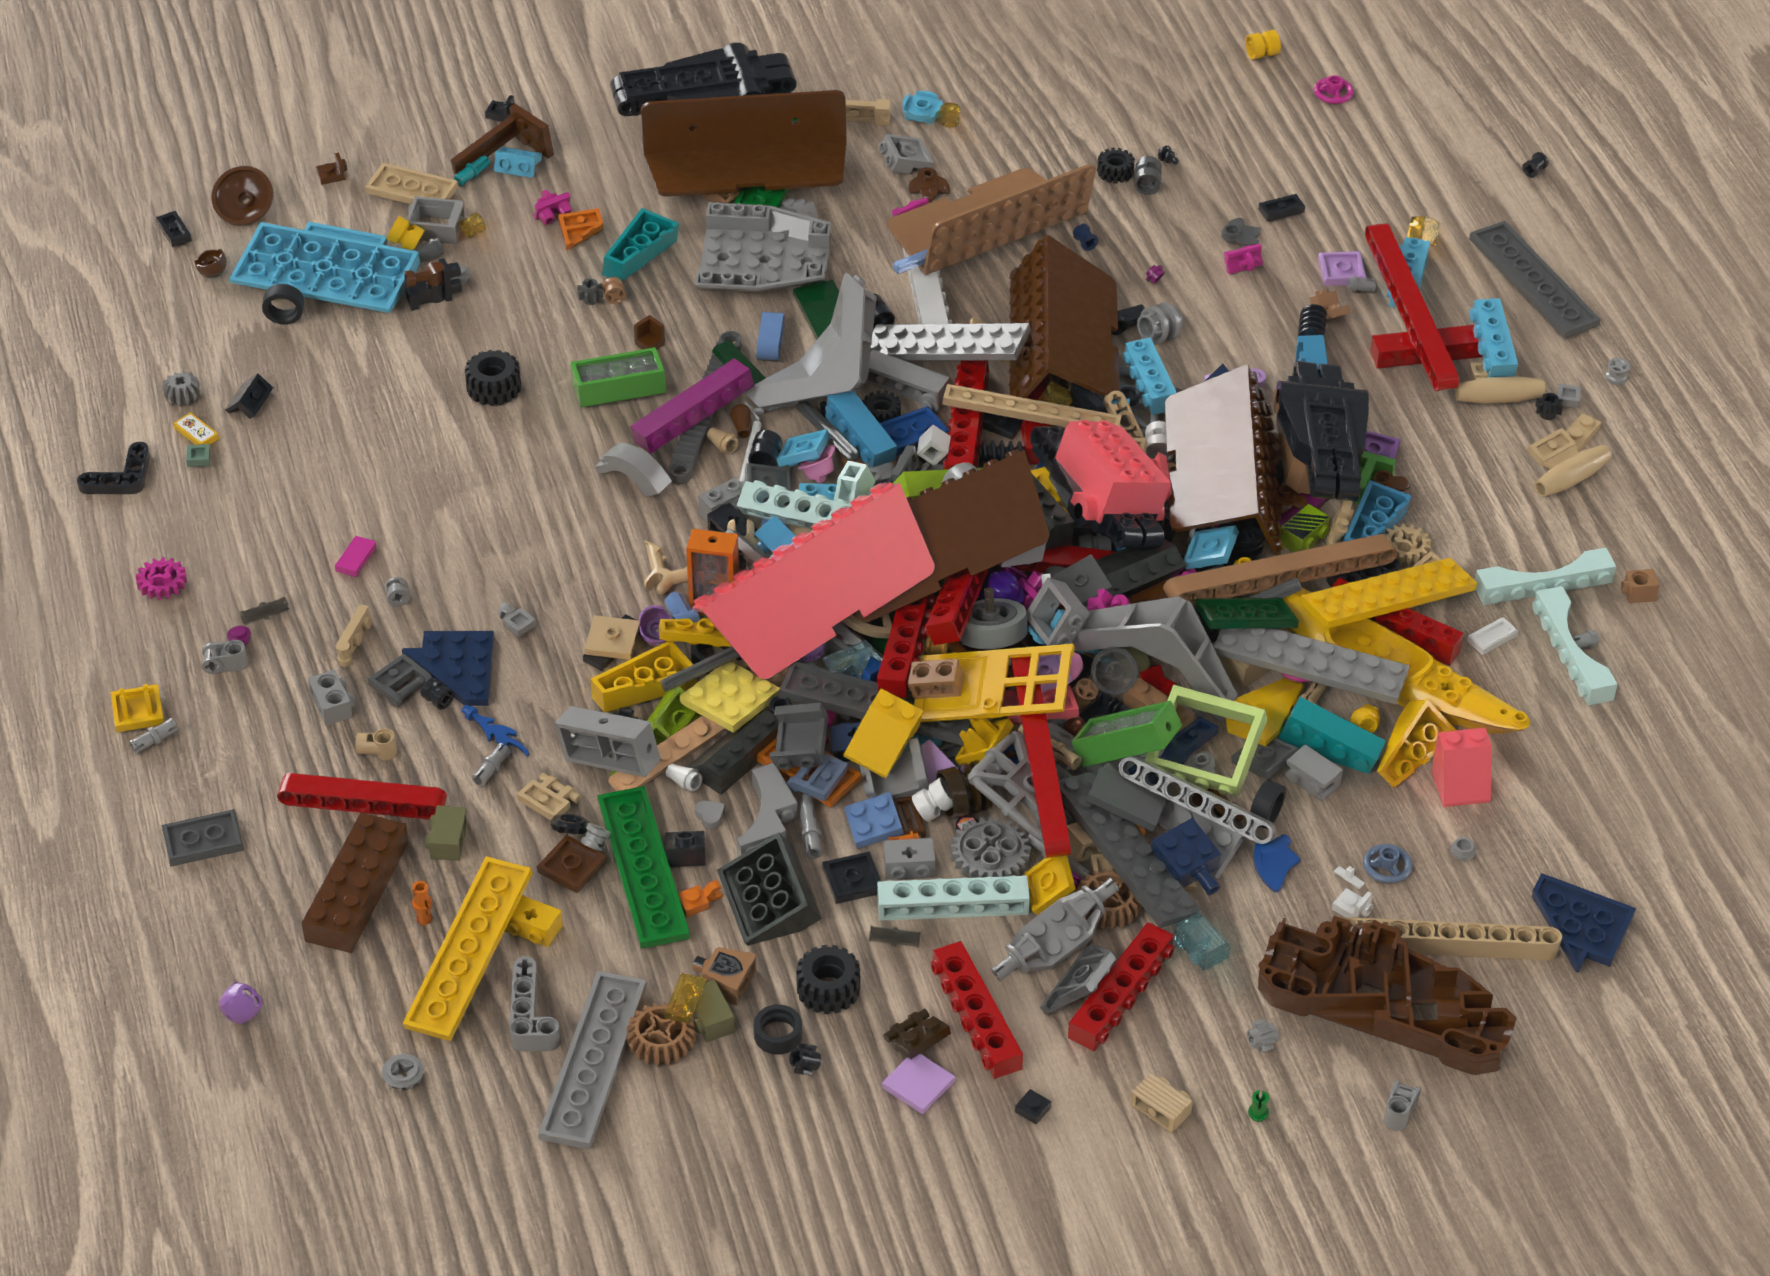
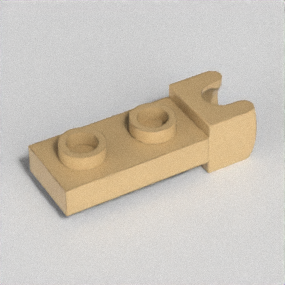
(869, 111)

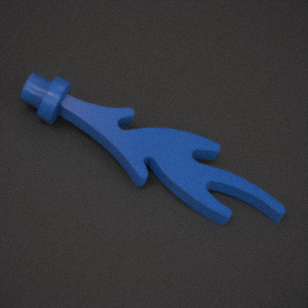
(498, 731)

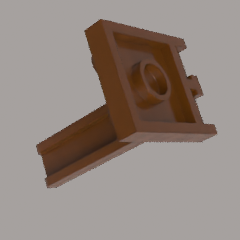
(519, 124)

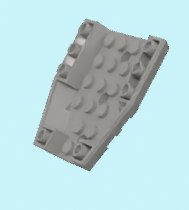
(758, 234)

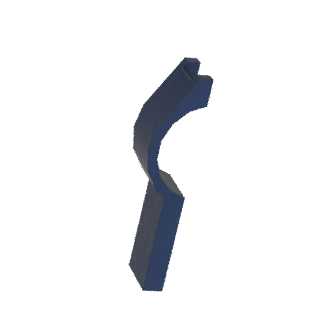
(1185, 743)

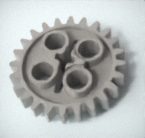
(990, 849)

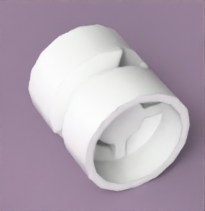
(1156, 439)
(932, 801)

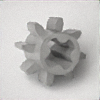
(1262, 1035)

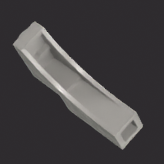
(776, 807)

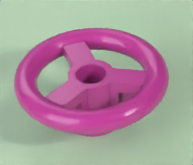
(1333, 85)

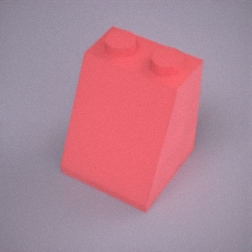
(1463, 767)

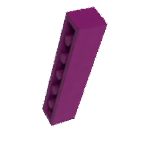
(692, 406)

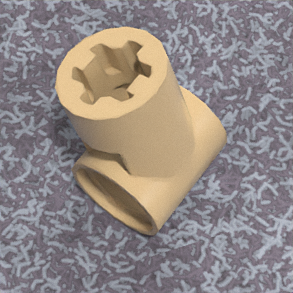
(379, 743)

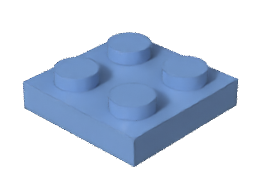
(873, 820)

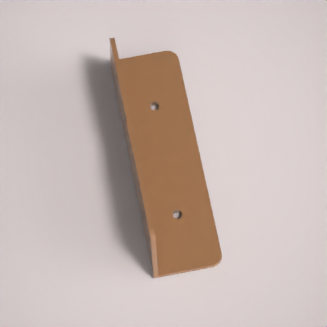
(991, 215)

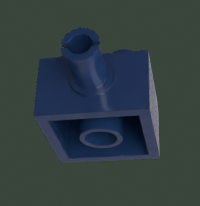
(1189, 855)

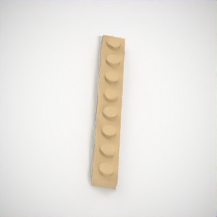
(1021, 407)

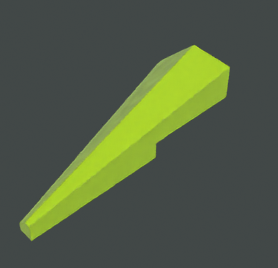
(670, 716)

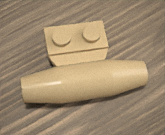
(1498, 389)
(1565, 463)

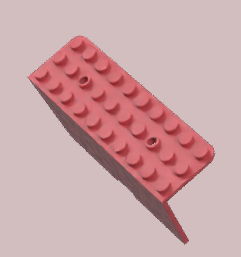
(819, 580)

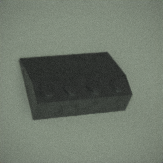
(769, 891)

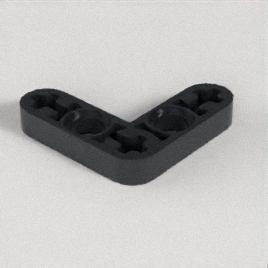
(127, 477)

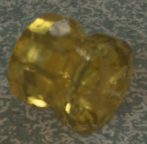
(949, 115)
(472, 225)

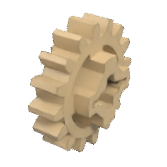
(1407, 542)

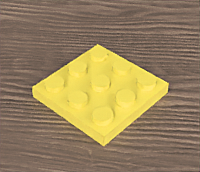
(729, 696)

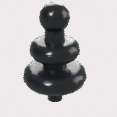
(1167, 155)

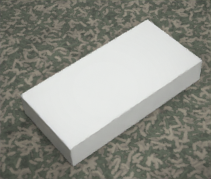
(1492, 636)

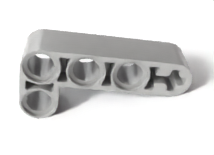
(526, 1029)

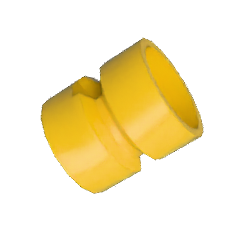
(1263, 44)
(405, 234)

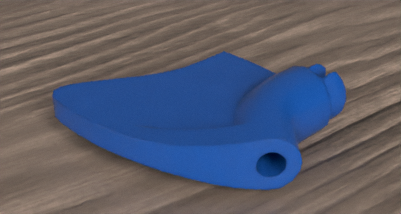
(1274, 861)

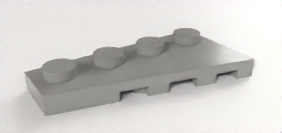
(1223, 838)

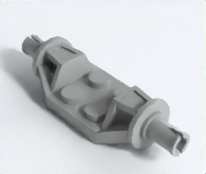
(1056, 931)

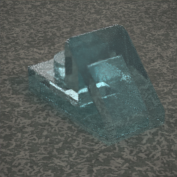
(855, 656)

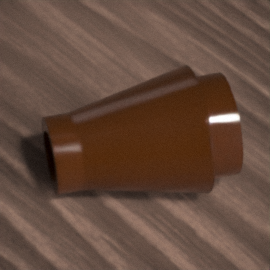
(741, 418)

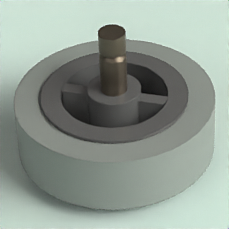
(995, 623)

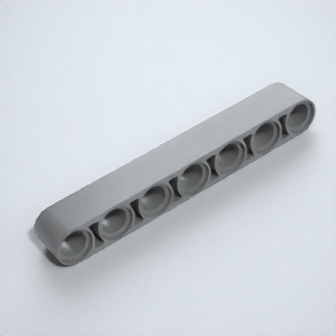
(1184, 799)

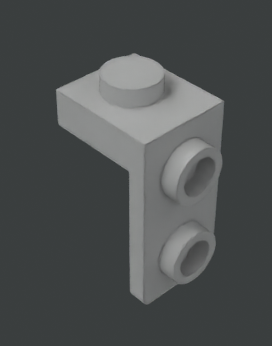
(800, 206)

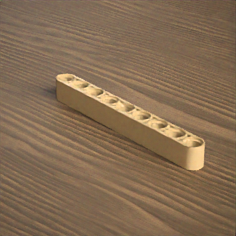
(1475, 939)

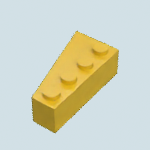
(639, 678)

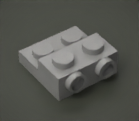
(904, 153)

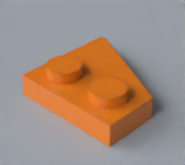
(579, 226)

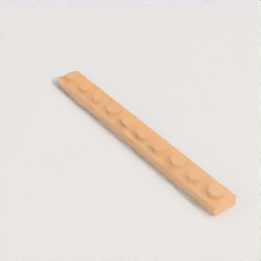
(681, 746)

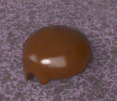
(211, 263)

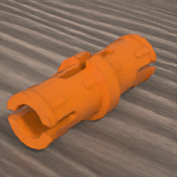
(422, 902)

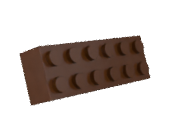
(355, 883)

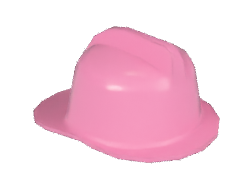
(821, 467)

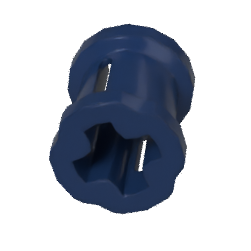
(1086, 238)

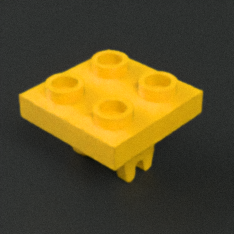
(137, 708)
(981, 738)

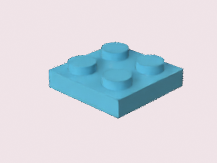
(803, 448)
(1211, 547)

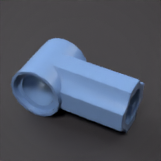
(679, 607)

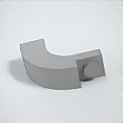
(637, 465)

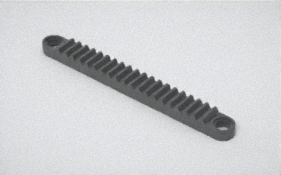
(692, 440)

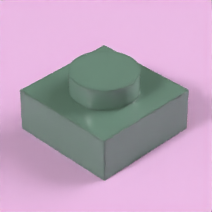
(198, 455)

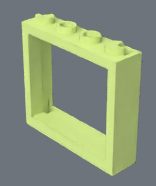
(1224, 708)

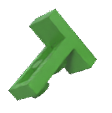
(1369, 465)

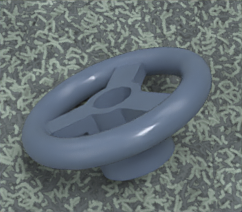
(1387, 860)

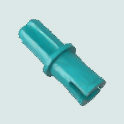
(471, 170)

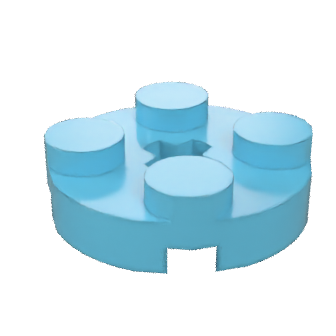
(913, 107)

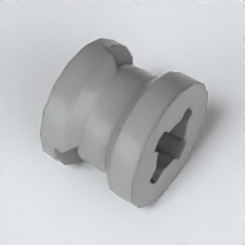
(1617, 371)
(397, 591)
(595, 837)

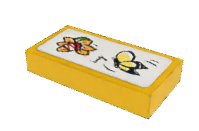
(195, 430)

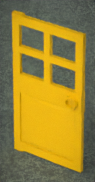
(986, 682)

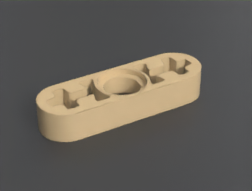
(1127, 412)

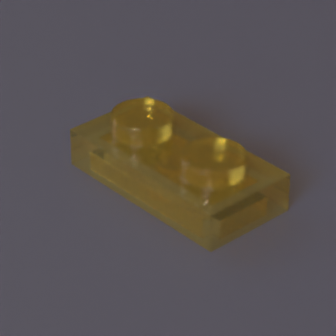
(685, 998)

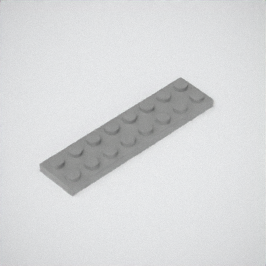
(951, 341)
(1315, 661)
(592, 1061)

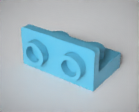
(516, 161)

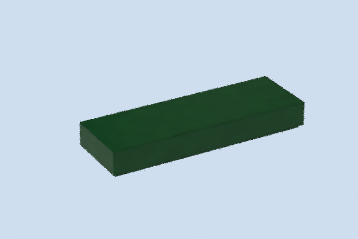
(728, 351)

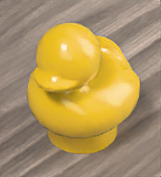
(1366, 717)

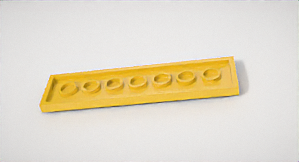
(1388, 593)
(467, 949)

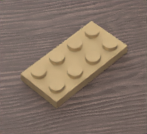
(404, 184)

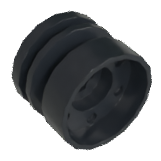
(1249, 539)

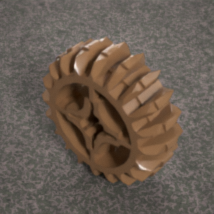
(1116, 910)
(659, 1040)

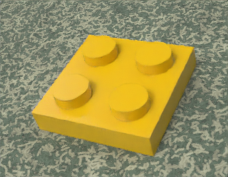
(1049, 882)

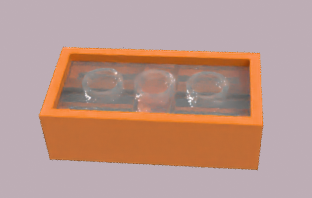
(710, 561)

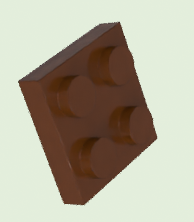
(571, 864)

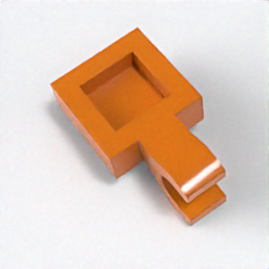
(697, 899)

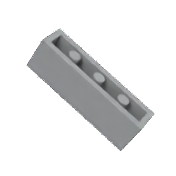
(904, 377)

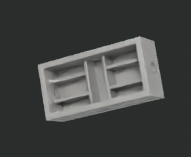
(602, 735)

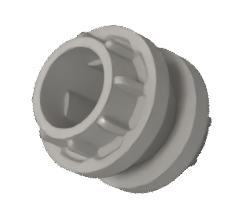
(1160, 322)

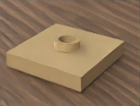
(612, 637)

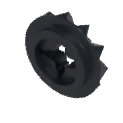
(569, 824)

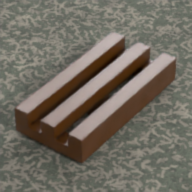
(902, 801)

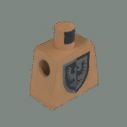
(730, 970)

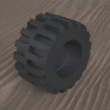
(493, 377)
(828, 995)

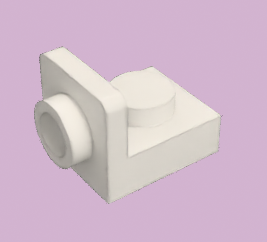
(1352, 905)

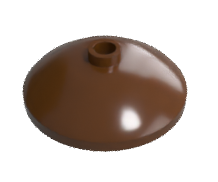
(234, 188)

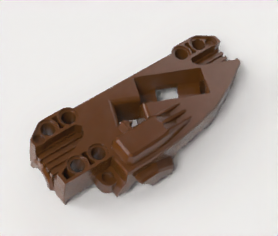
(1324, 969)

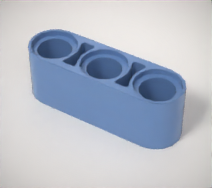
(770, 336)

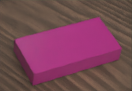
(355, 556)

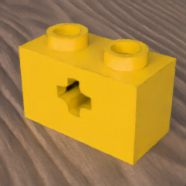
(535, 921)

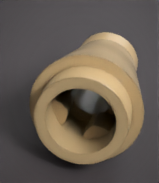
(724, 441)

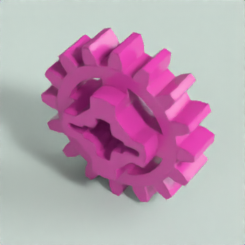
(161, 578)

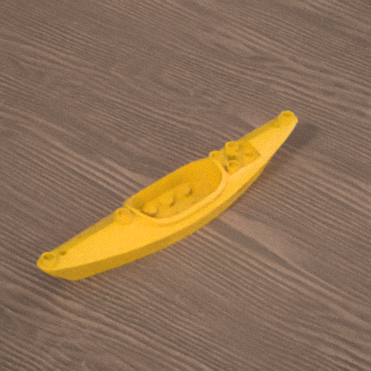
(1448, 691)

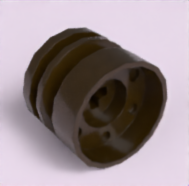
(962, 792)

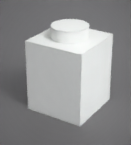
(933, 445)

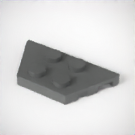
(1080, 978)

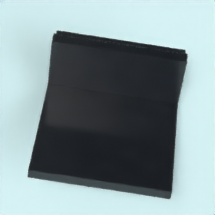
(685, 848)

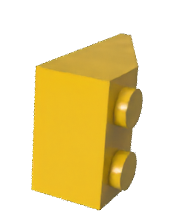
(884, 733)

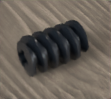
(1312, 320)
(996, 452)

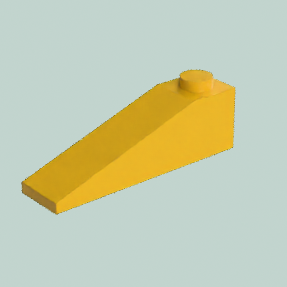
(1275, 700)
(1412, 741)

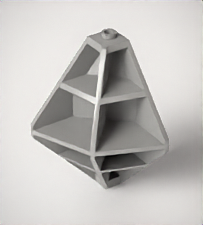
(834, 362)
(1166, 631)

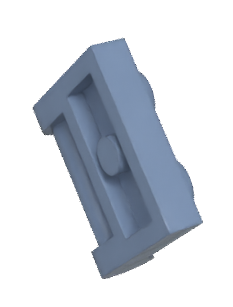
(822, 780)

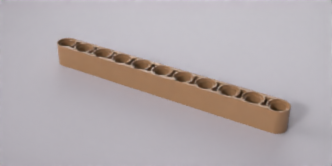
(1272, 571)

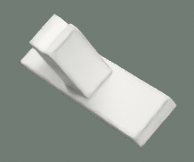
(755, 412)
(1348, 875)

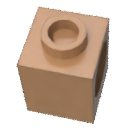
(1640, 586)

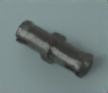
(264, 610)
(894, 936)

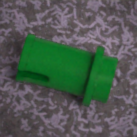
(1258, 1109)

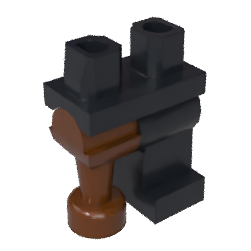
(432, 284)

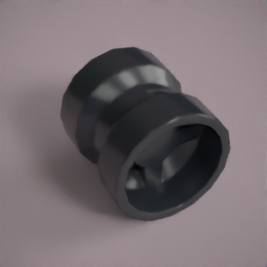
(437, 693)

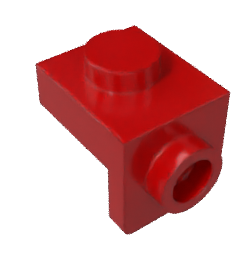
(1155, 677)

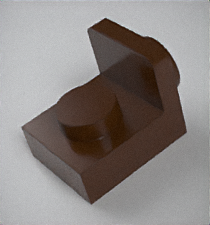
(332, 172)

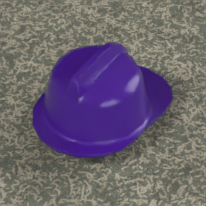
(1004, 586)

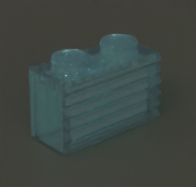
(1201, 941)

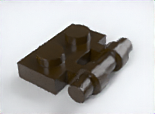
(922, 1037)

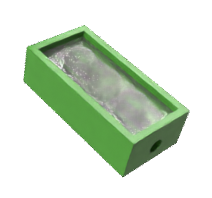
(618, 377)
(1127, 733)

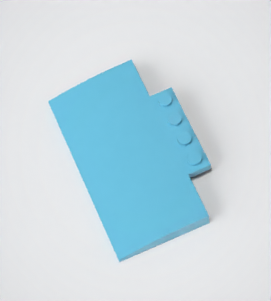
(327, 264)

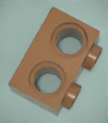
(936, 679)

